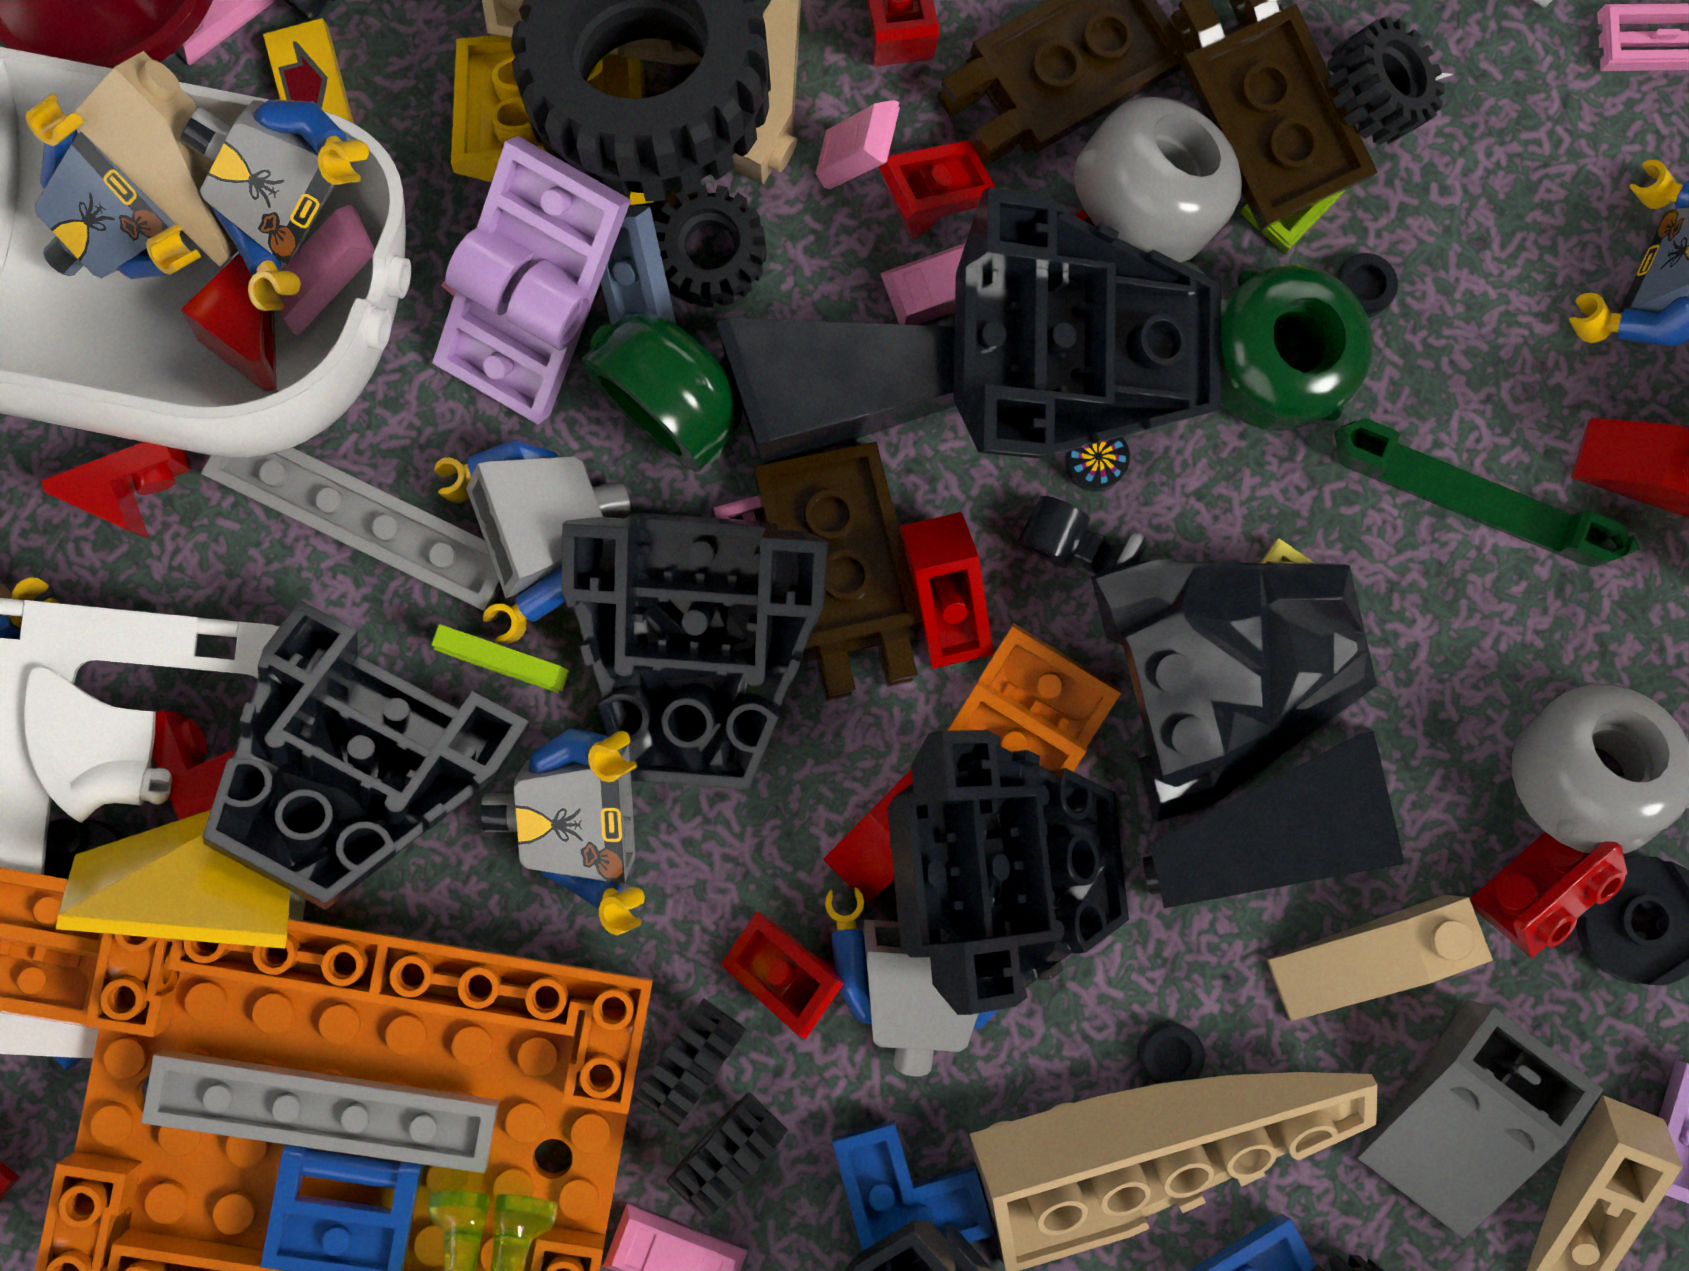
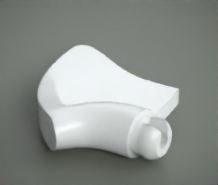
(88, 748)

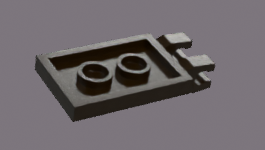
(1061, 69)
(1272, 104)
(867, 574)

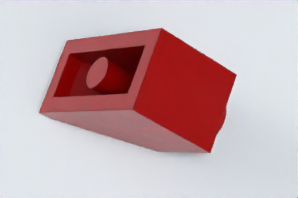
(1637, 461)
(948, 589)
(865, 852)

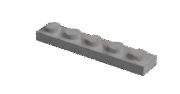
(365, 520)
(319, 1111)

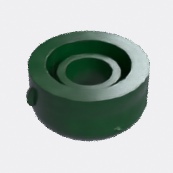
(1254, 377)
(666, 386)

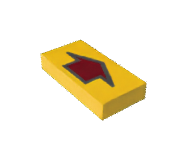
(308, 67)

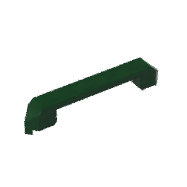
(1580, 537)

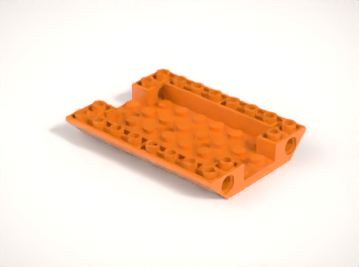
(352, 1004)

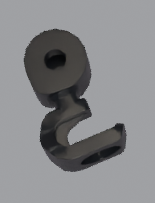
(1063, 536)

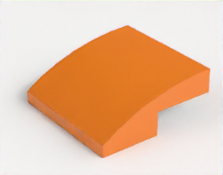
(1038, 701)
(42, 968)

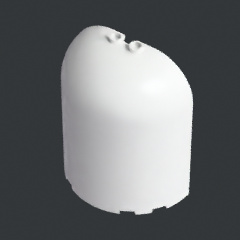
(119, 349)

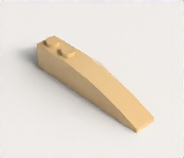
(1110, 1161)

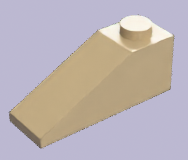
(138, 125)
(775, 138)
(1381, 957)
(1606, 1189)

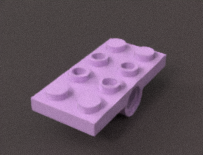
(528, 278)

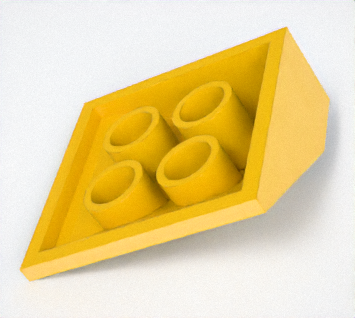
(492, 110)
(173, 889)

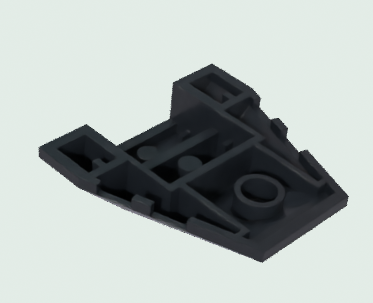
(1075, 332)

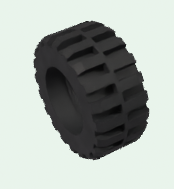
(653, 140)

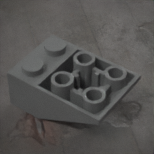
(1478, 1118)

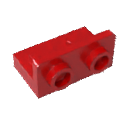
(1547, 889)

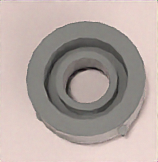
(1159, 177)
(1577, 795)

